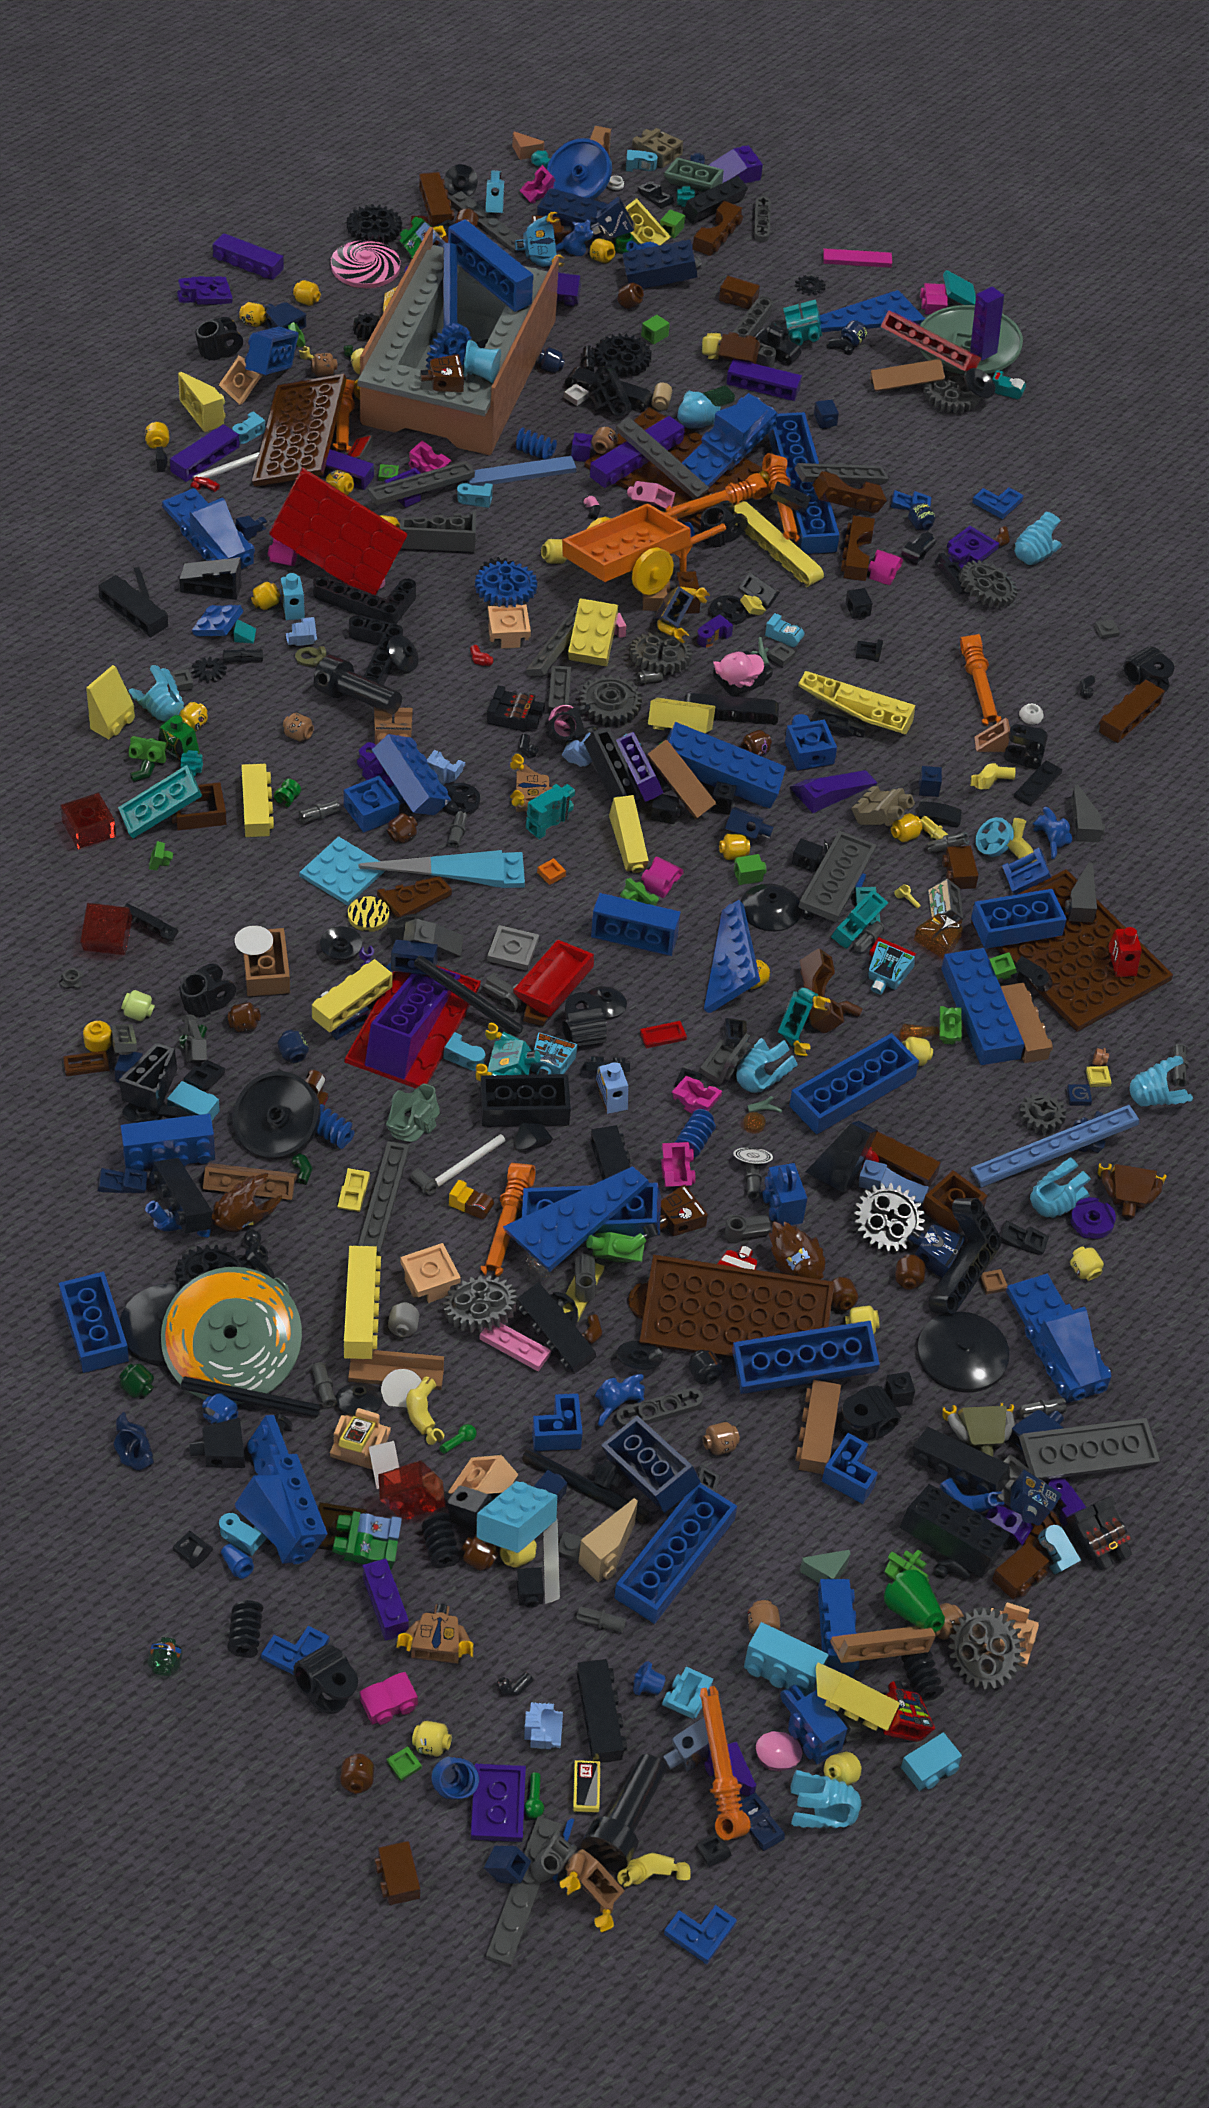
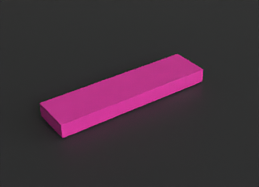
(857, 258)

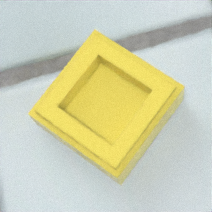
(1098, 1076)

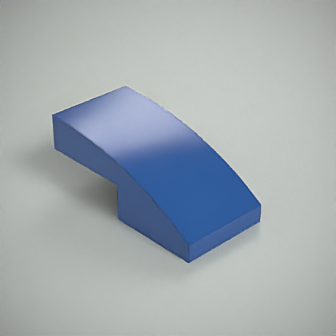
(905, 502)

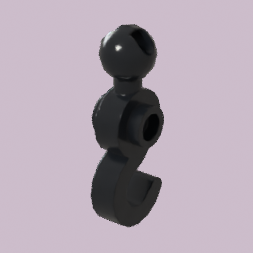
(256, 1253)

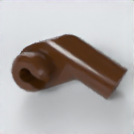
(1003, 537)
(848, 1007)
(594, 1331)

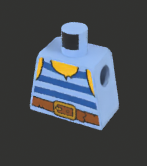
(610, 1080)

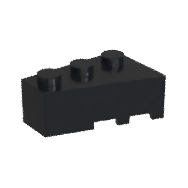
(212, 578)
(150, 1078)
(844, 1157)

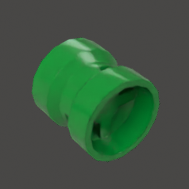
(621, 242)
(289, 790)

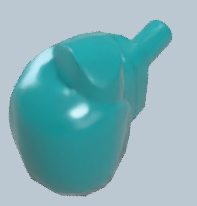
(540, 158)

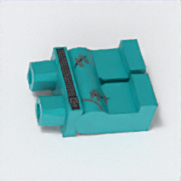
(804, 328)
(549, 809)

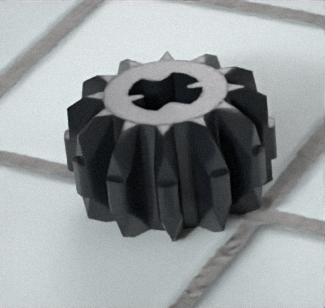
(364, 325)

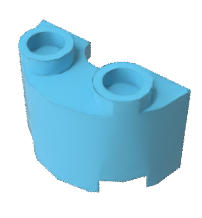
(686, 1696)

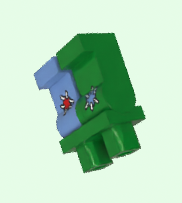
(413, 237)
(368, 1538)

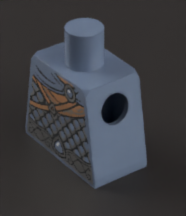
(689, 1747)

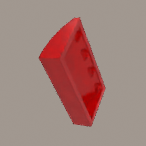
(554, 977)

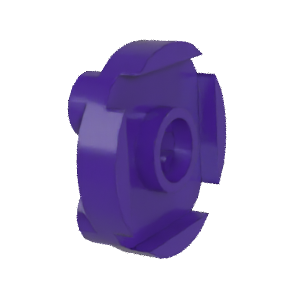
(1087, 1227)

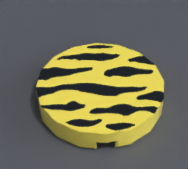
(368, 913)

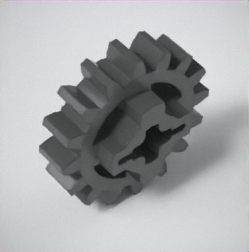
(1042, 1112)

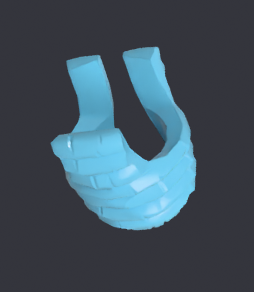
(696, 410)
(1036, 541)
(158, 699)
(751, 1069)
(1152, 1088)
(1054, 1200)
(832, 1801)

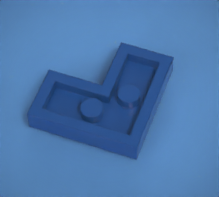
(998, 505)
(285, 1654)
(701, 1939)

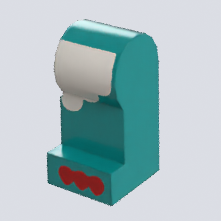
(1008, 386)

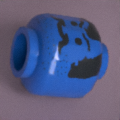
(219, 1409)

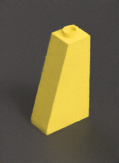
(628, 833)

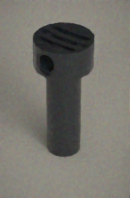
(337, 677)
(612, 1837)

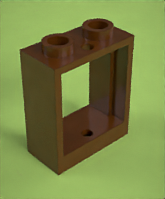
(204, 819)

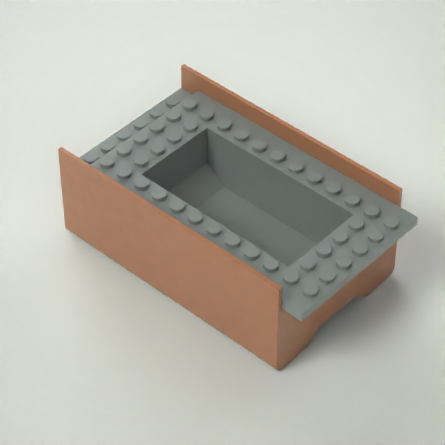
(398, 349)

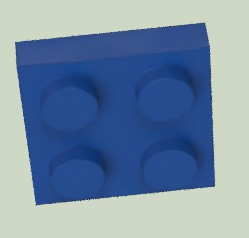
(217, 620)

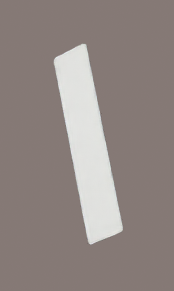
(551, 1563)

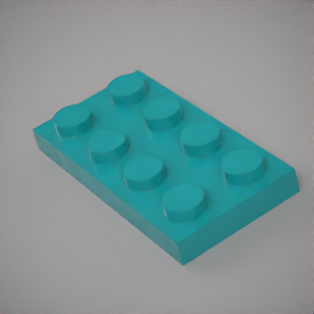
(160, 801)

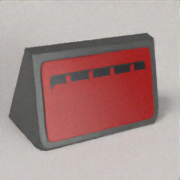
(361, 447)

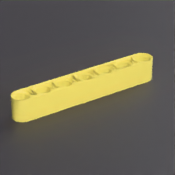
(779, 548)

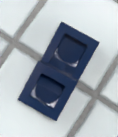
(122, 1182)
(762, 1825)

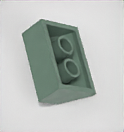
(693, 174)

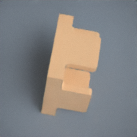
(508, 625)
(430, 1272)
(378, 1436)
(1028, 1629)

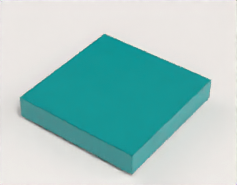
(959, 289)

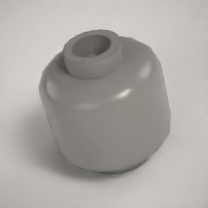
(403, 1320)

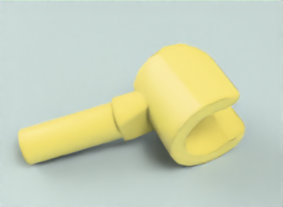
(305, 354)
(904, 891)

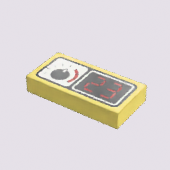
(357, 1434)

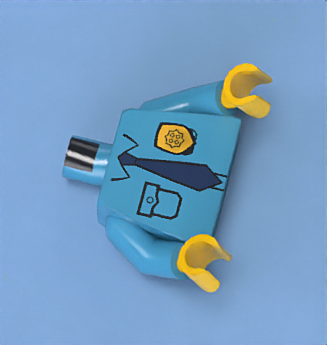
(540, 241)

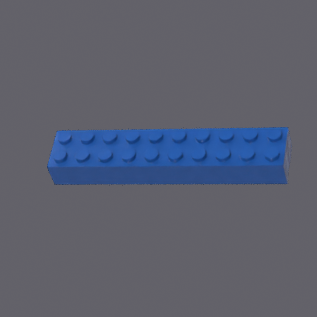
(817, 525)

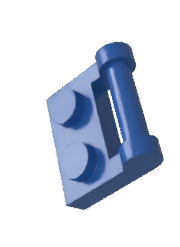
(1028, 875)

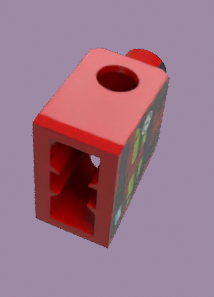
(911, 1718)

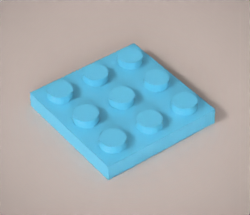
(338, 872)

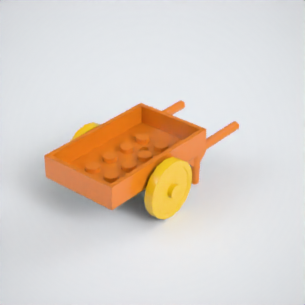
(635, 542)

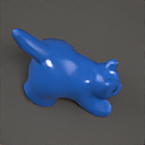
(574, 241)
(1056, 831)
(614, 1394)

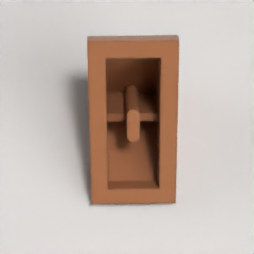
(526, 145)
(994, 738)

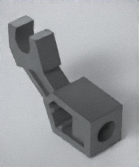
(195, 1044)

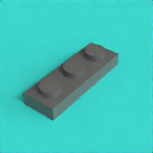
(559, 686)
(123, 1038)

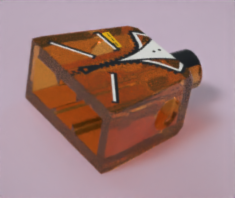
(939, 934)

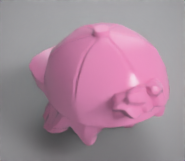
(739, 668)

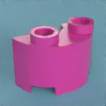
(539, 186)
(425, 459)
(884, 567)
(661, 877)
(695, 1096)
(677, 1164)

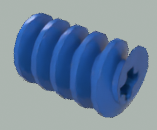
(535, 446)
(334, 1129)
(697, 1130)

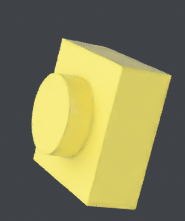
(753, 604)

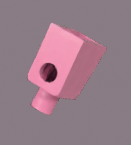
(647, 493)

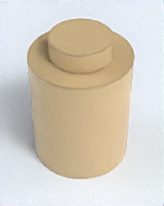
(661, 396)

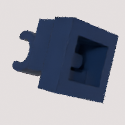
(249, 526)

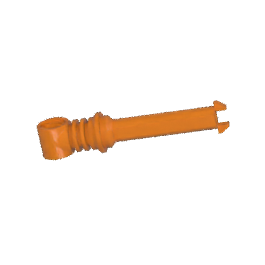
(342, 422)
(776, 470)
(752, 487)
(977, 666)
(518, 1177)
(725, 1784)

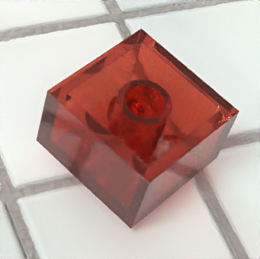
(88, 820)
(106, 929)
(411, 1490)

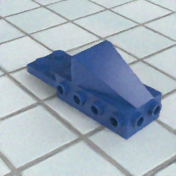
(731, 438)
(209, 527)
(1060, 1338)
(280, 1498)

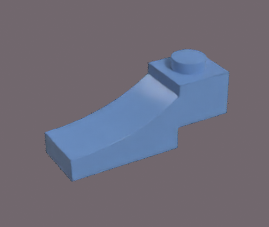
(876, 1173)

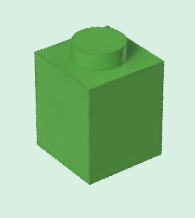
(673, 223)
(655, 329)
(749, 869)

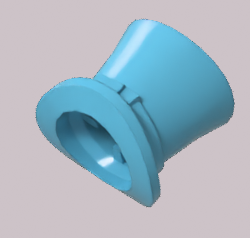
(481, 361)

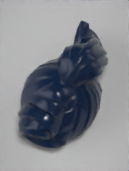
(132, 1444)

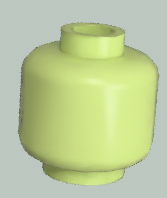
(137, 1005)

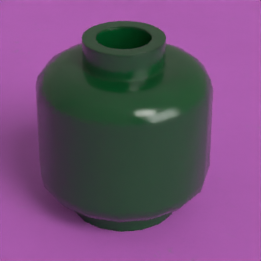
(136, 1380)

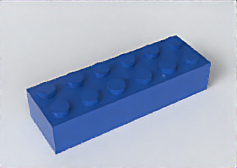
(491, 265)
(717, 760)
(982, 1006)
(853, 1083)
(628, 1221)
(805, 1357)
(675, 1552)

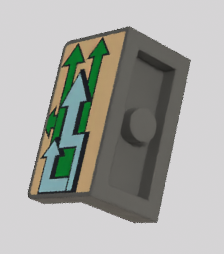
(945, 899)

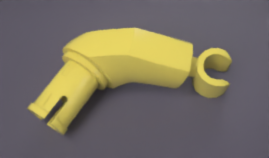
(990, 774)
(1019, 845)
(418, 1411)
(649, 1864)

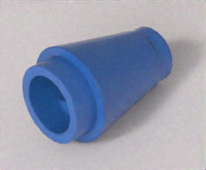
(237, 1561)

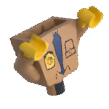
(528, 784)
(437, 1637)
(590, 1875)

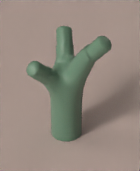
(763, 652)
(763, 1105)

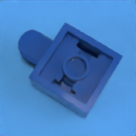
(810, 743)
(372, 803)
(785, 1194)
(814, 1724)

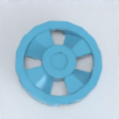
(994, 837)

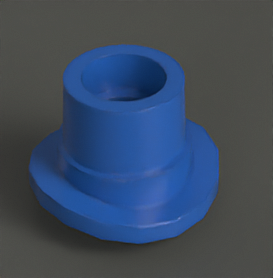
(648, 1680)

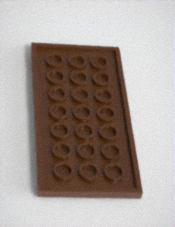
(299, 429)
(713, 1305)

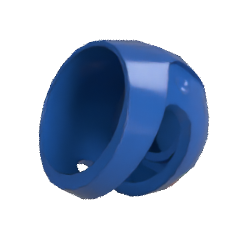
(459, 1772)

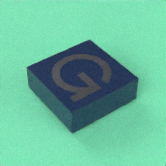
(1079, 1095)

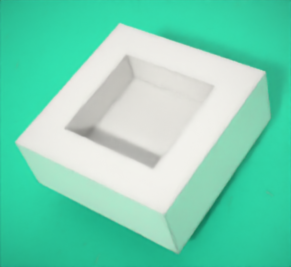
(576, 394)

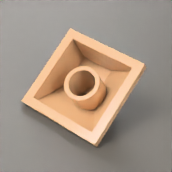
(239, 381)
(486, 1475)

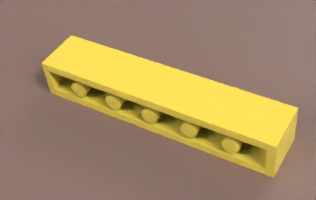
(361, 1302)

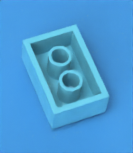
(517, 1516)
(783, 1659)

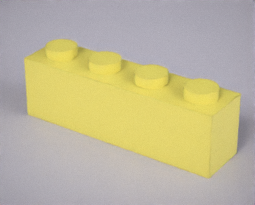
(256, 800)
(351, 995)

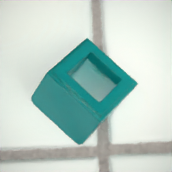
(244, 633)

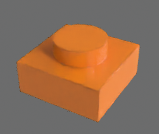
(551, 871)

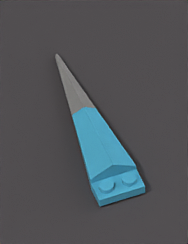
(485, 868)

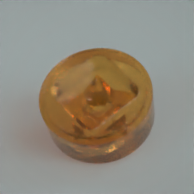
(754, 1122)

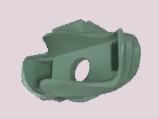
(423, 1113)

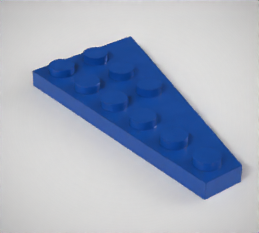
(871, 312)
(734, 959)
(566, 1224)

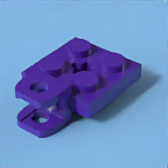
(200, 290)
(962, 547)
(372, 767)

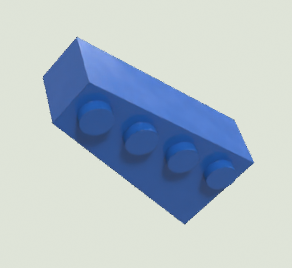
(836, 1619)

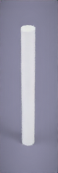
(229, 466)
(470, 1160)

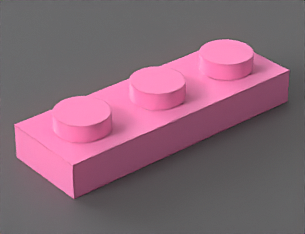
(516, 1346)

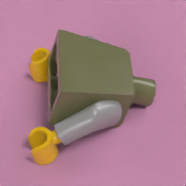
(982, 1425)

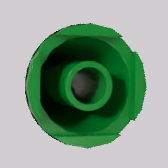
(914, 1600)

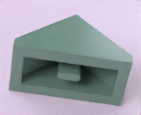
(825, 1565)

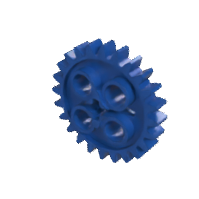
(450, 342)
(506, 584)

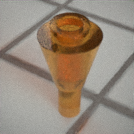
(911, 1030)

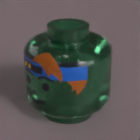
(165, 1656)

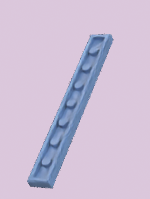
(1055, 1146)

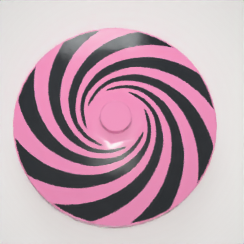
(365, 264)

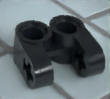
(1034, 741)

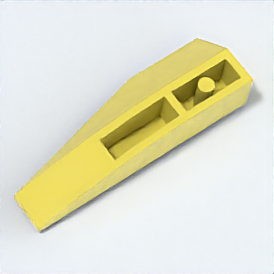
(860, 702)

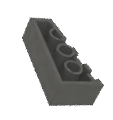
(440, 533)

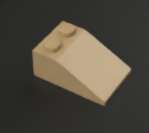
(605, 1544)

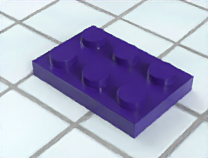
(499, 1803)

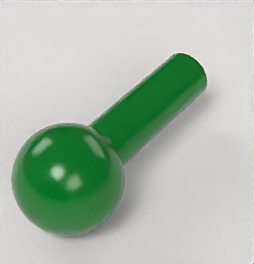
(465, 1433)
(534, 1806)

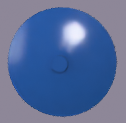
(581, 168)

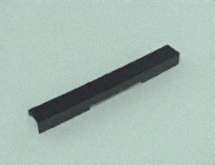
(141, 582)

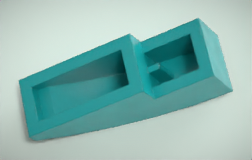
(859, 919)

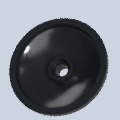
(771, 907)

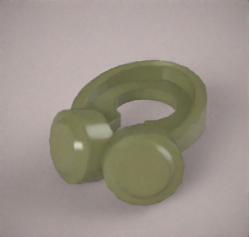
(319, 653)

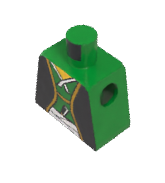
(178, 736)

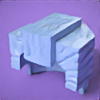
(302, 633)
(576, 752)
(444, 769)
(543, 1726)

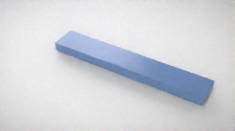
(523, 471)

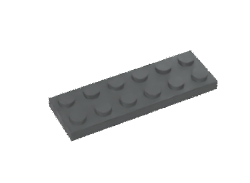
(837, 876)
(1089, 1449)

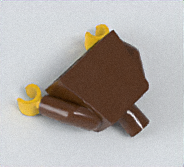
(1131, 1186)

